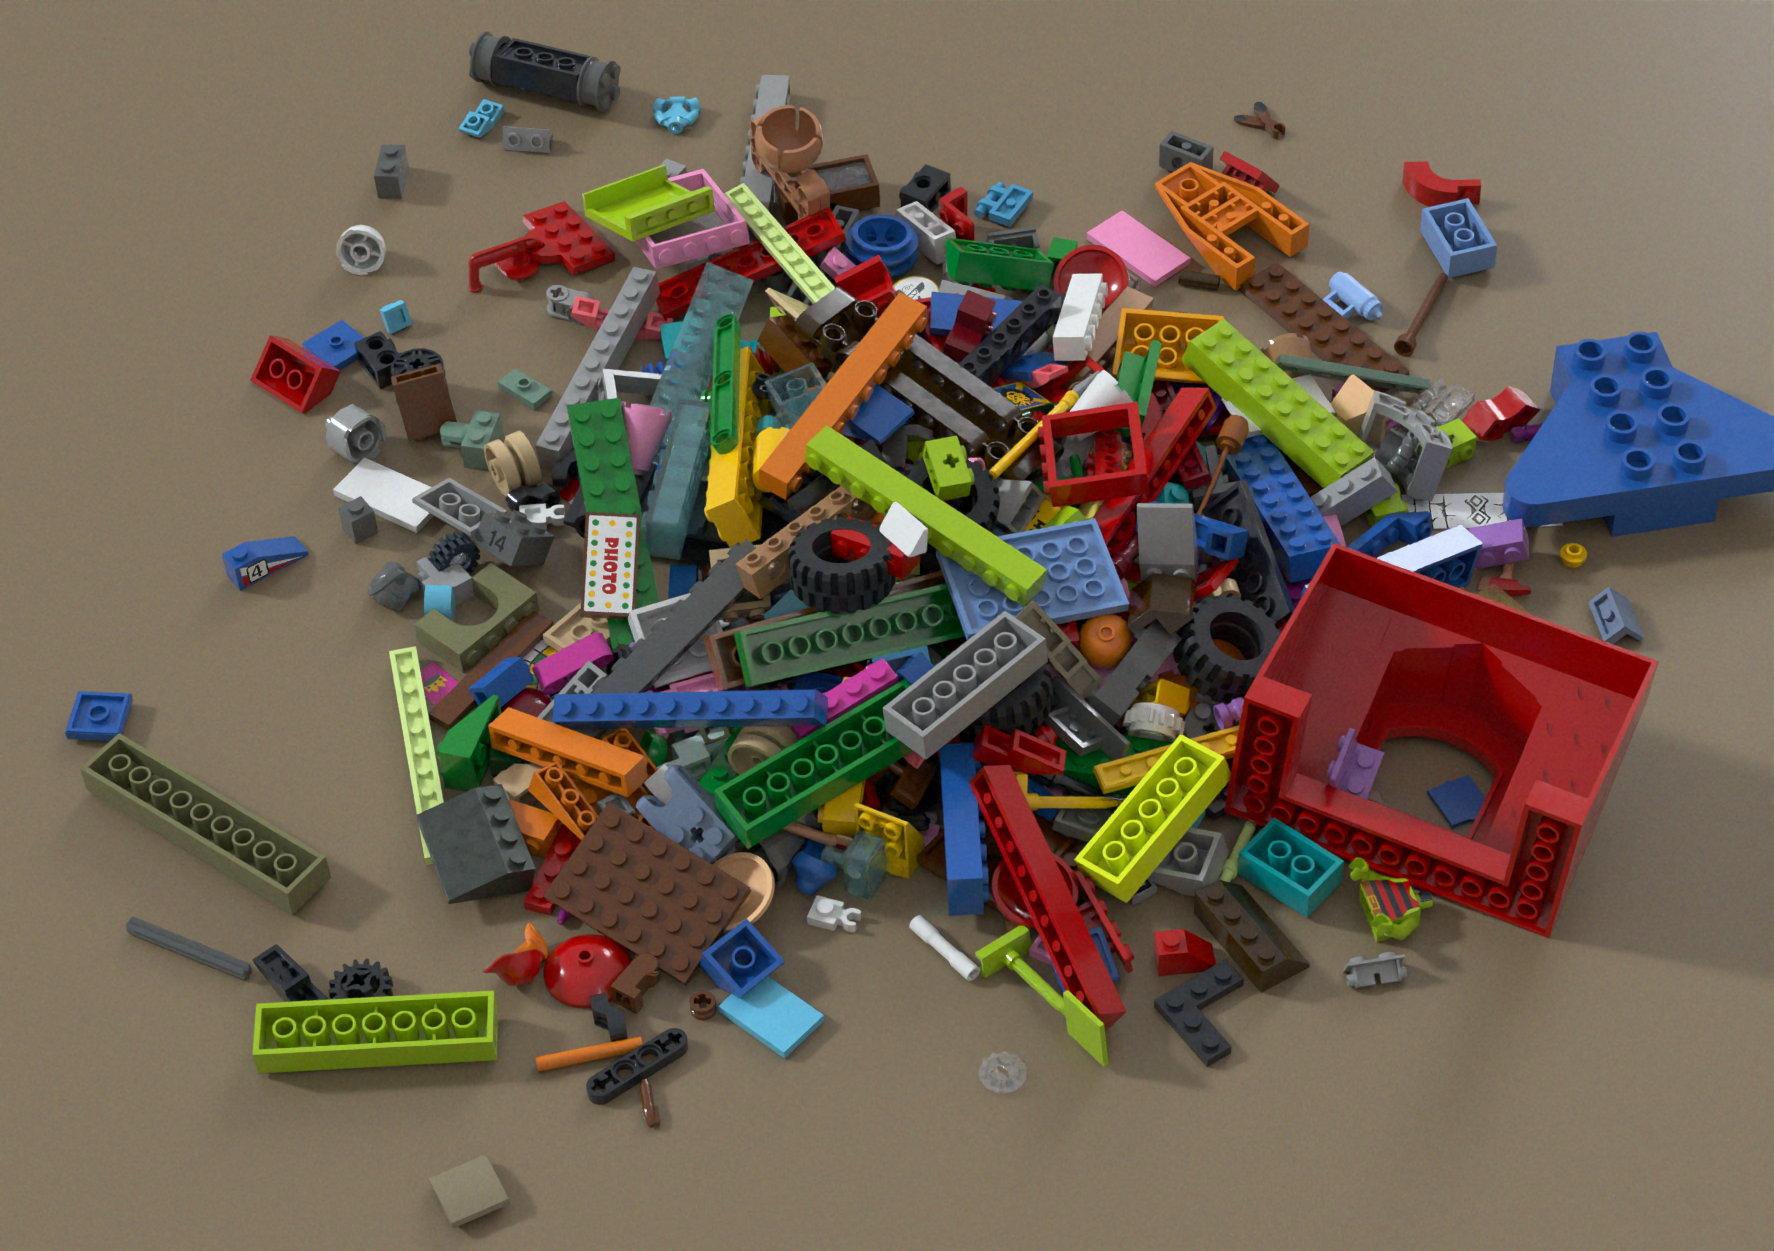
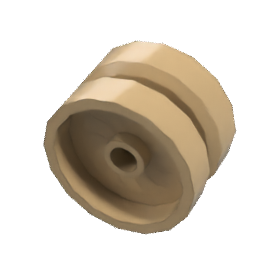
(512, 462)
(758, 745)

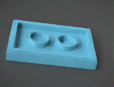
(773, 1016)

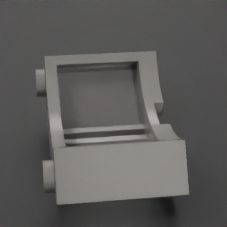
(1430, 444)

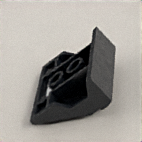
(812, 490)

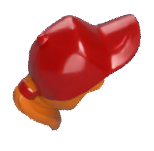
(524, 962)

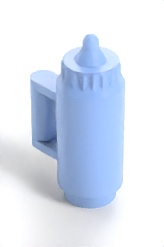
(1353, 295)

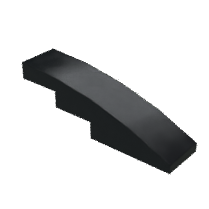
(287, 976)

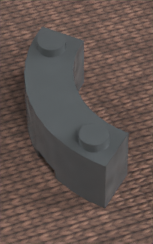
(1133, 672)

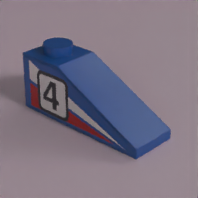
(260, 559)

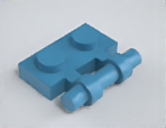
(1009, 203)

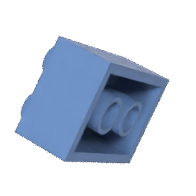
(1458, 238)

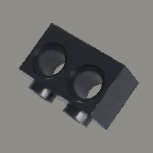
(376, 356)

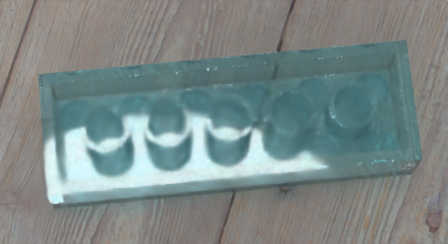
(678, 479)

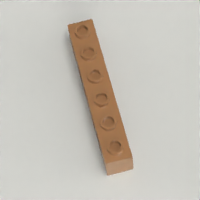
(769, 563)

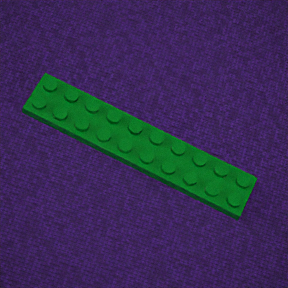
(610, 487)

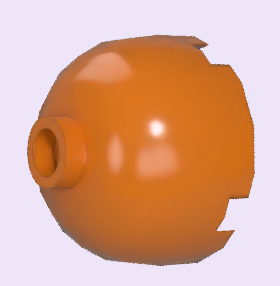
(1105, 641)

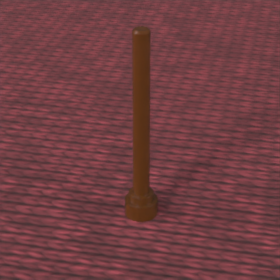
(1406, 342)

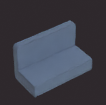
(1614, 616)

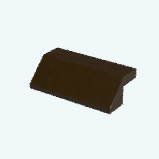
(1164, 598)

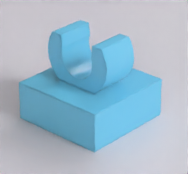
(395, 316)

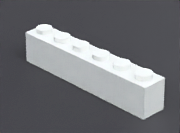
(1079, 317)

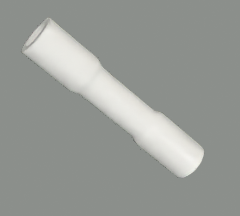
(957, 959)

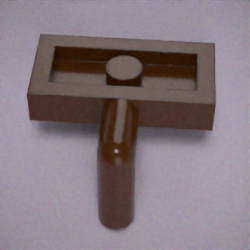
(911, 781)

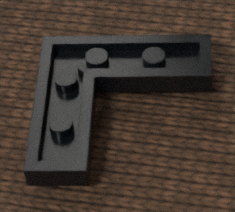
(1183, 1006)

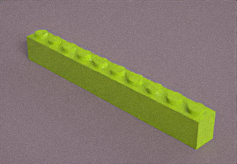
(948, 529)

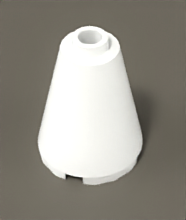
(1100, 393)

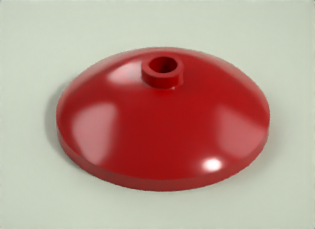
(1093, 260)
(1009, 900)
(575, 979)

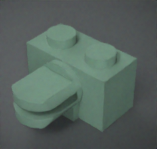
(472, 437)

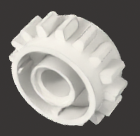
(1153, 722)

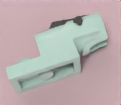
(693, 752)

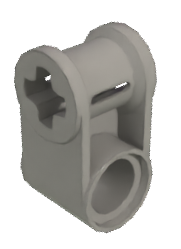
(564, 302)

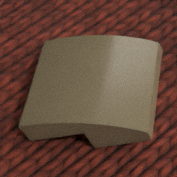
(469, 1191)

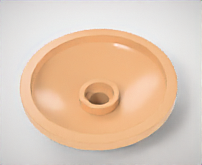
(758, 876)

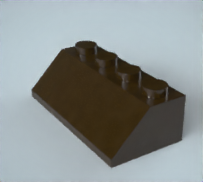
(1248, 934)

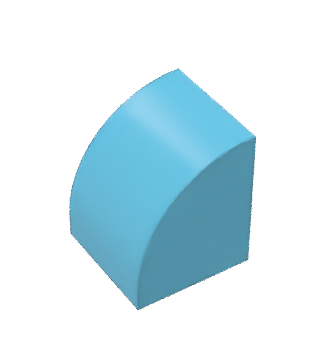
(441, 599)

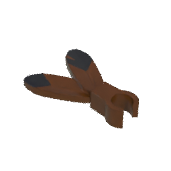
(1262, 120)

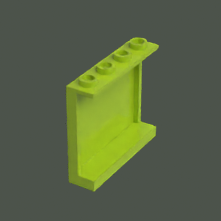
(646, 204)

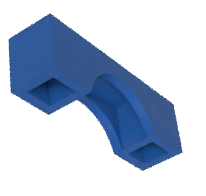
(1218, 537)

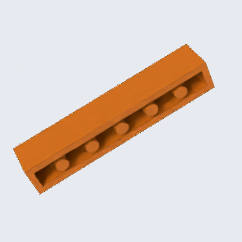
(577, 753)

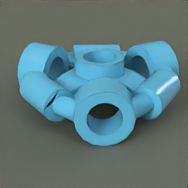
(676, 113)

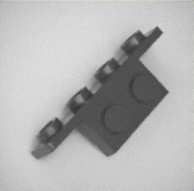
(1082, 726)

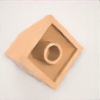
(1352, 403)

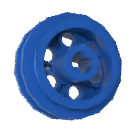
(886, 237)

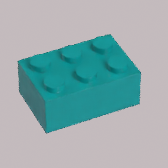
(1290, 867)

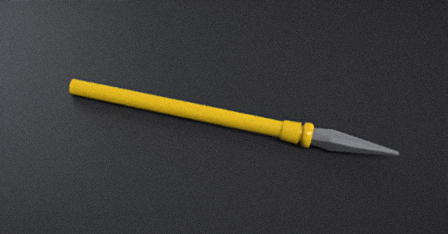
(1064, 405)

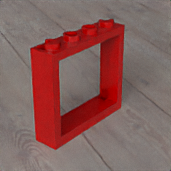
(1096, 486)

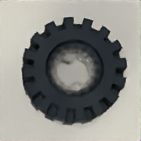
(455, 549)

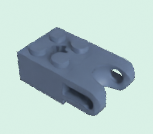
(687, 815)

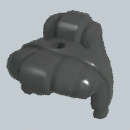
(1397, 453)
(393, 587)

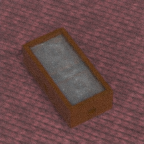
(850, 185)

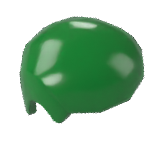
(655, 747)

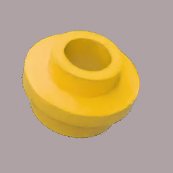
(1573, 555)

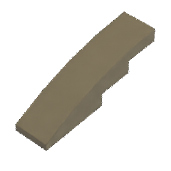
(1060, 652)

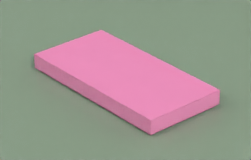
(1139, 248)

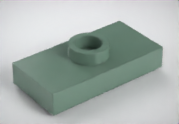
(524, 389)

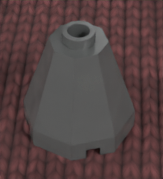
(777, 852)

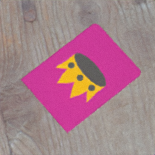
(436, 682)

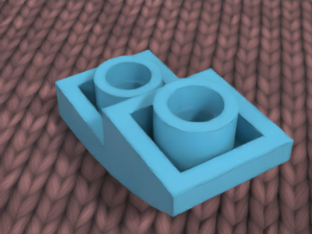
(483, 119)

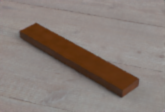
(515, 644)

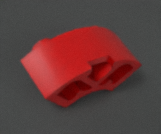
(1498, 415)

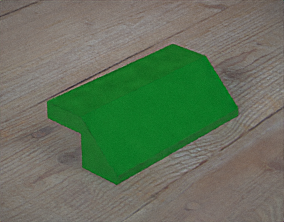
(1136, 378)

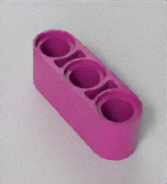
(559, 668)

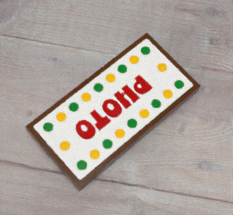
(610, 565)

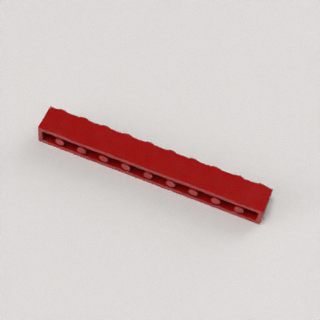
(1163, 454)
(1045, 892)

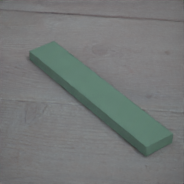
(1342, 372)

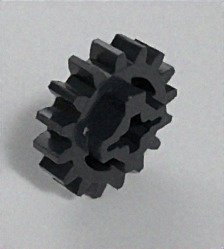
(361, 981)

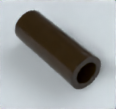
(1199, 279)

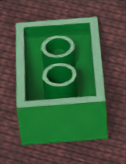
(467, 748)

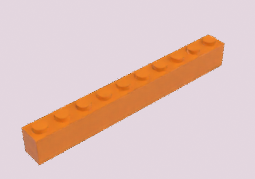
(844, 392)

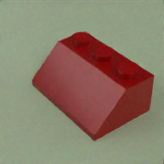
(294, 374)

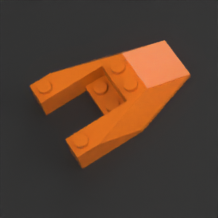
(1216, 205)

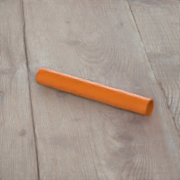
(587, 1054)

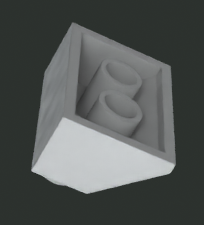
(456, 505)

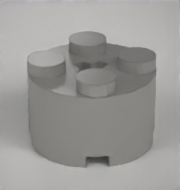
(355, 434)

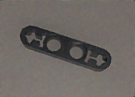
(634, 1062)

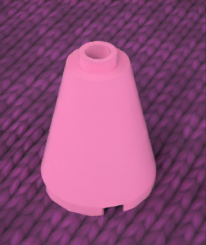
(645, 432)

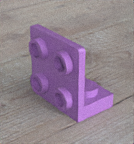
(1355, 767)

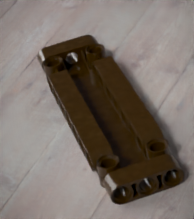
(933, 385)

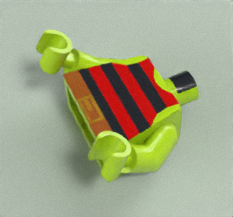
(1388, 902)

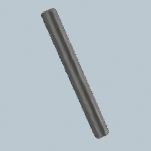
(189, 948)

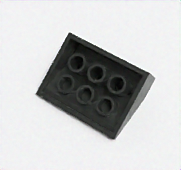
(477, 846)

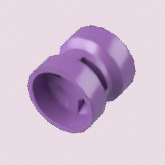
(1228, 714)

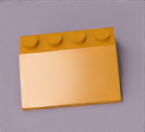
(1172, 330)

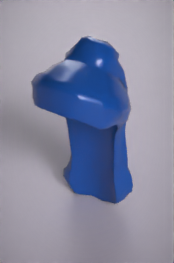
(810, 870)

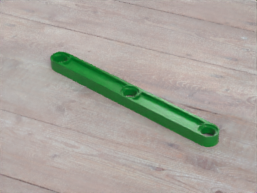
(725, 384)

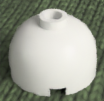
(361, 250)

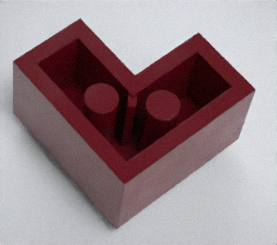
(971, 326)

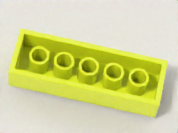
(1153, 818)

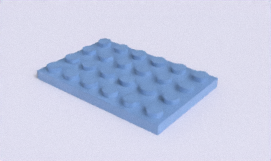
(1077, 583)

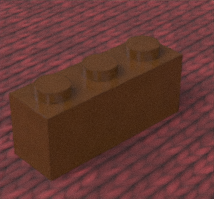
(790, 347)

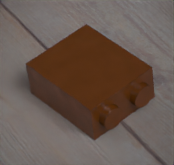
(423, 401)

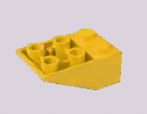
(900, 837)

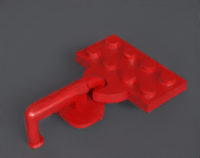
(553, 237)

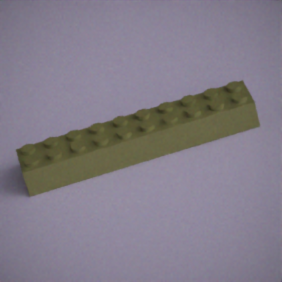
(206, 823)

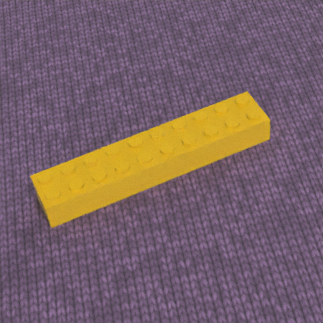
(731, 491)

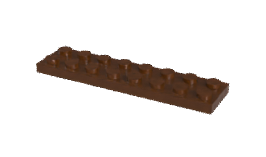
(1307, 314)

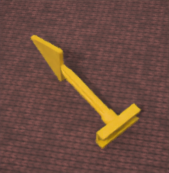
(1063, 801)

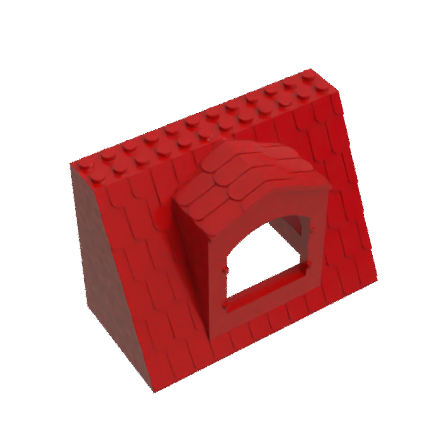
(1444, 664)

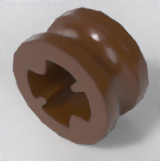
(703, 997)

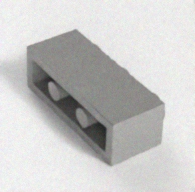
(1355, 492)

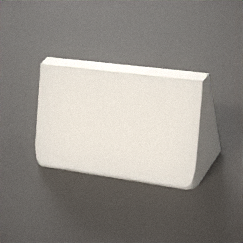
(904, 531)

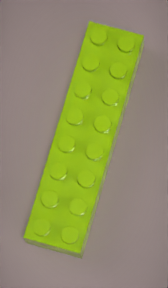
(1275, 404)
(375, 1032)

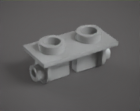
(527, 139)
(1363, 970)

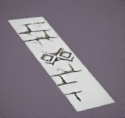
(1462, 509)

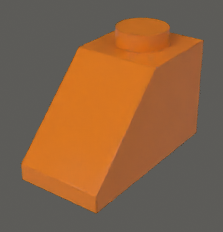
(537, 827)

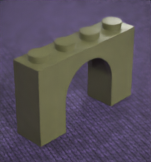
(465, 645)

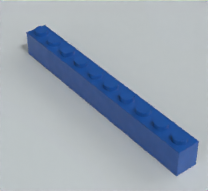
(691, 709)

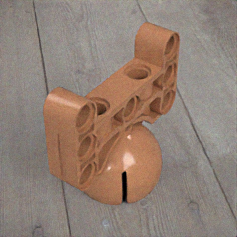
(787, 155)

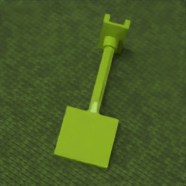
(1080, 1021)

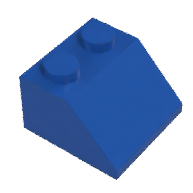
(740, 960)

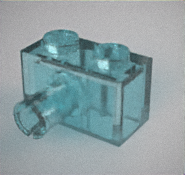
(862, 864)

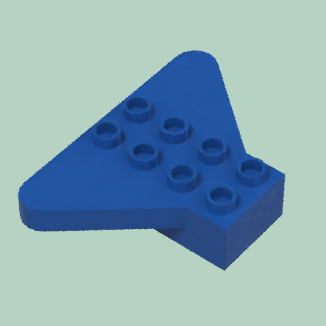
(1637, 443)

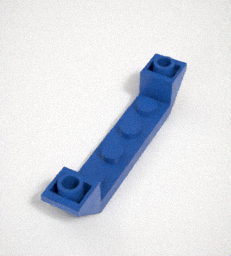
(1406, 527)

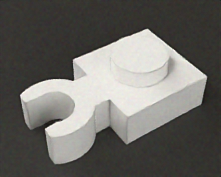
(539, 514)
(829, 913)

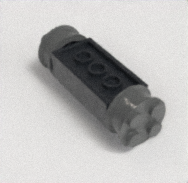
(544, 70)

